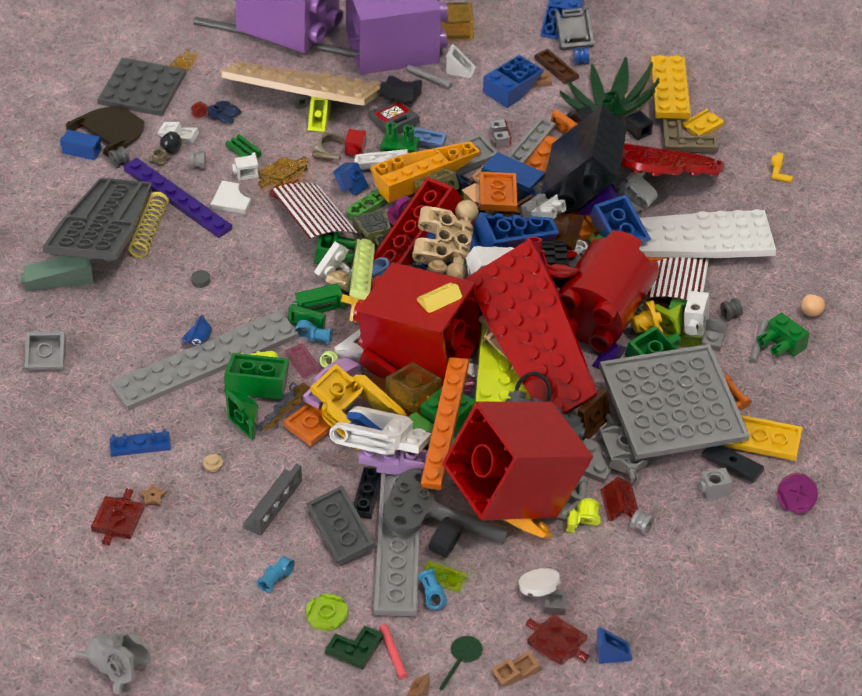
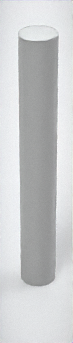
(428, 76)
(756, 348)

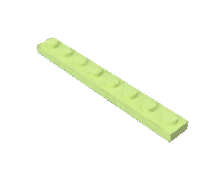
(362, 269)

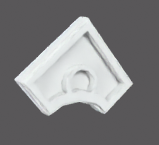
(230, 199)

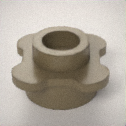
(159, 156)

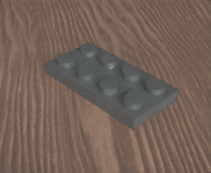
(341, 525)

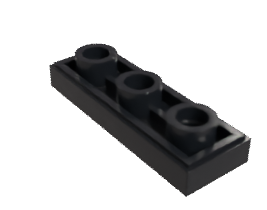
(733, 462)
(367, 492)

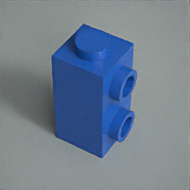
(81, 145)

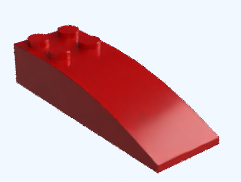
(400, 240)

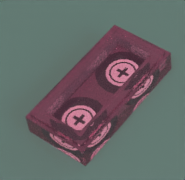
(302, 360)

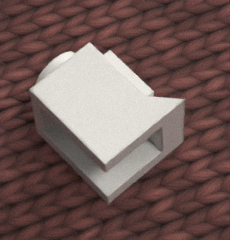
(246, 167)

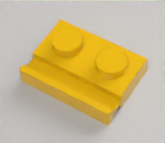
(703, 123)

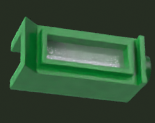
(320, 298)

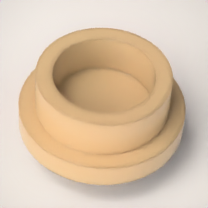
(437, 266)
(212, 462)

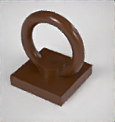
(594, 413)

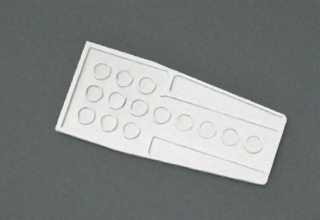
(709, 235)

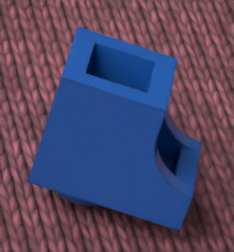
(350, 177)

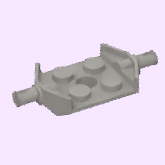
(620, 453)

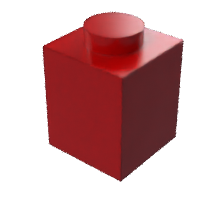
(355, 142)

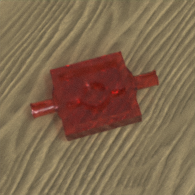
(117, 517)
(557, 639)

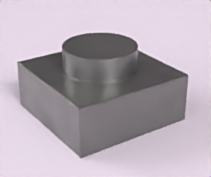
(555, 602)

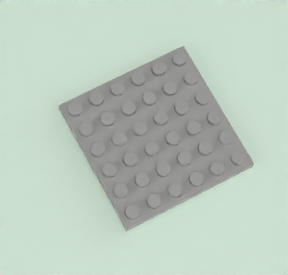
(673, 401)

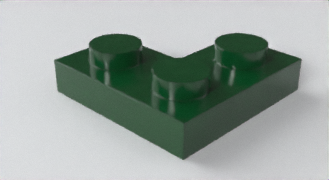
(355, 652)

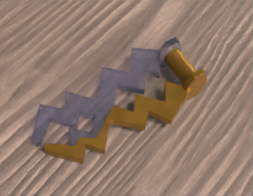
(295, 390)

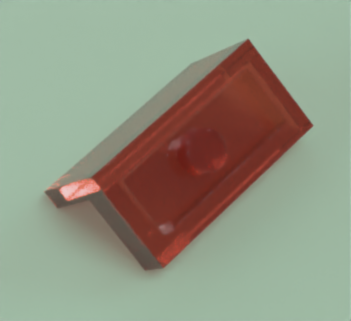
(619, 498)

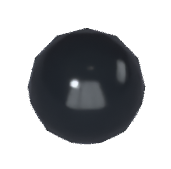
(171, 142)

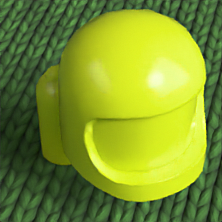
(586, 513)

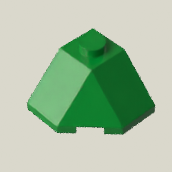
(242, 412)

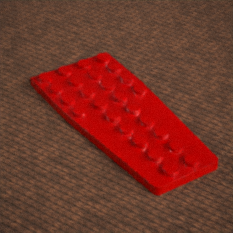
(534, 326)

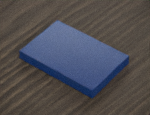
(526, 176)

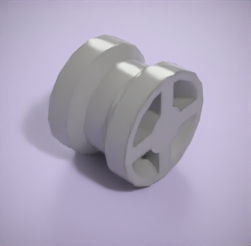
(197, 160)
(642, 521)

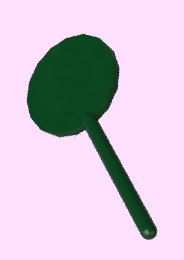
(464, 650)

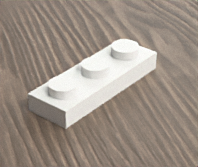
(370, 159)

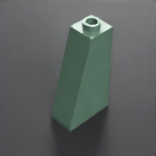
(58, 273)

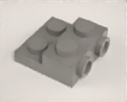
(45, 350)

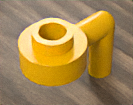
(777, 162)

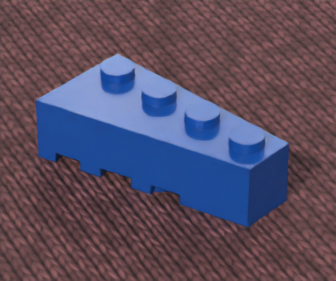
(513, 230)

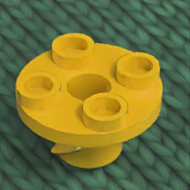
(646, 318)

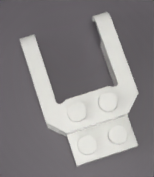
(396, 433)

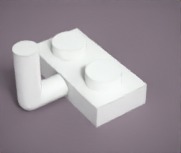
(332, 261)

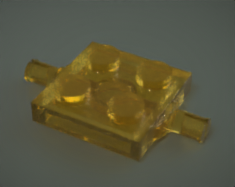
(282, 171)

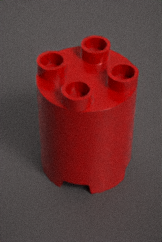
(607, 289)

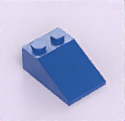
(620, 216)

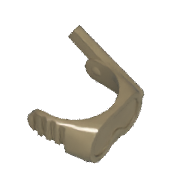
(320, 152)

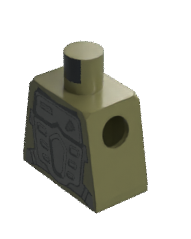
(372, 226)

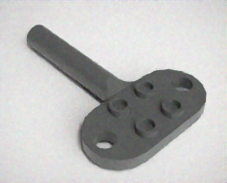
(415, 504)

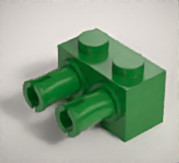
(394, 141)
(325, 242)
(786, 334)

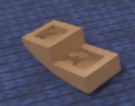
(513, 671)

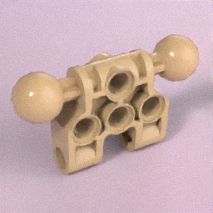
(456, 231)

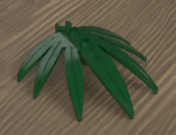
(615, 99)

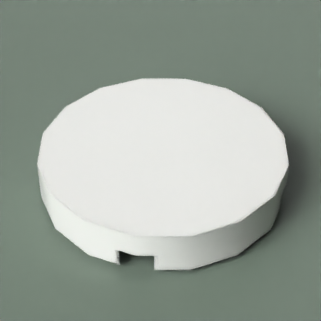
(539, 582)

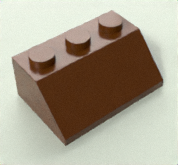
(569, 228)

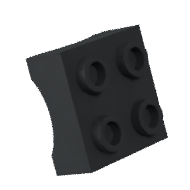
(398, 89)

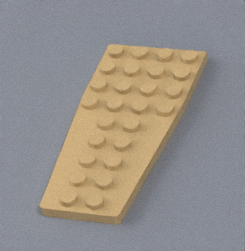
(306, 83)

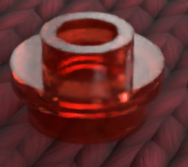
(199, 109)

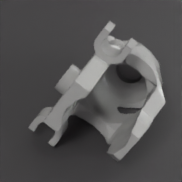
(117, 657)

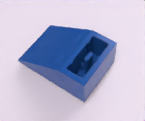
(549, 26)
(511, 80)

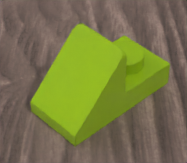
(671, 319)

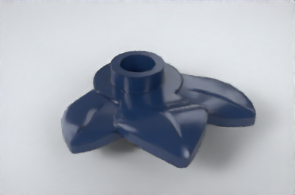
(223, 111)

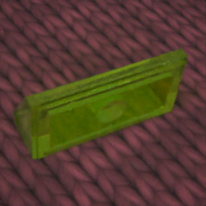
(686, 339)
(447, 576)

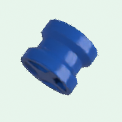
(581, 55)

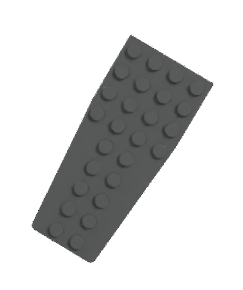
(100, 220)

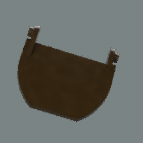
(112, 124)

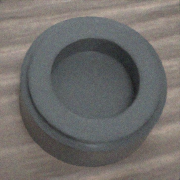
(200, 278)

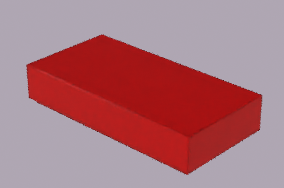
(376, 364)

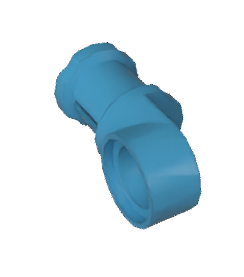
(313, 332)
(275, 573)
(432, 588)

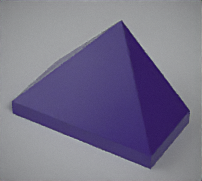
(614, 352)

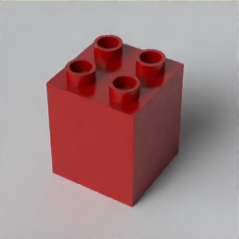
(404, 332)
(516, 460)

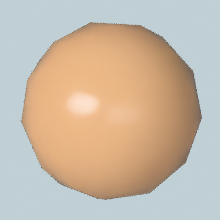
(813, 305)

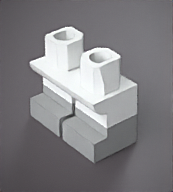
(543, 207)

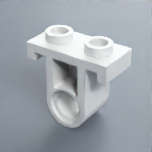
(638, 190)

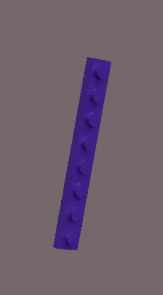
(179, 198)

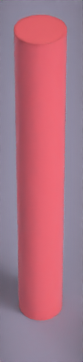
(393, 651)

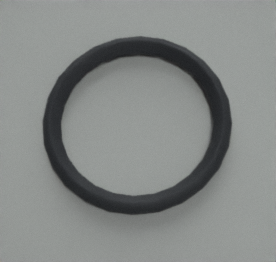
(539, 375)

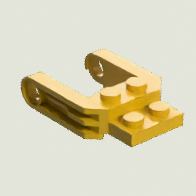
(341, 391)

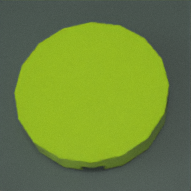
(320, 612)

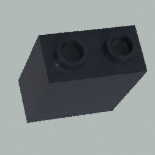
(585, 159)

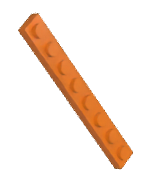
(445, 423)

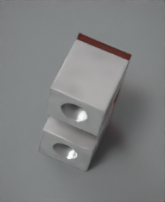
(501, 133)

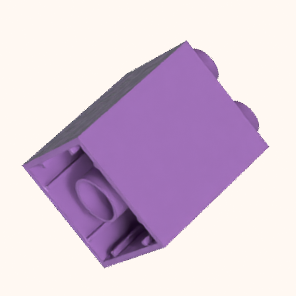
(289, 22)
(395, 33)

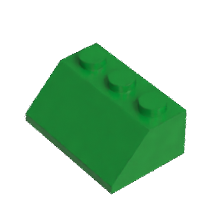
(257, 375)

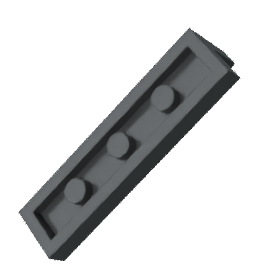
(274, 500)

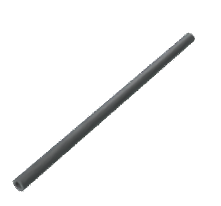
(232, 28)

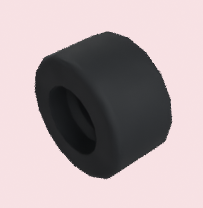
(445, 537)

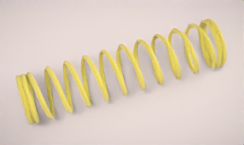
(140, 224)

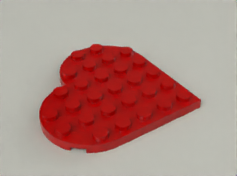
(666, 161)

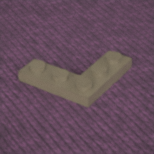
(686, 143)

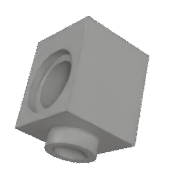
(715, 483)

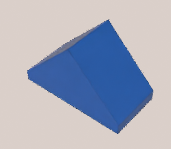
(611, 647)

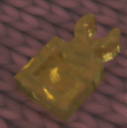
(185, 61)

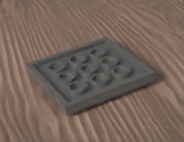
(142, 86)

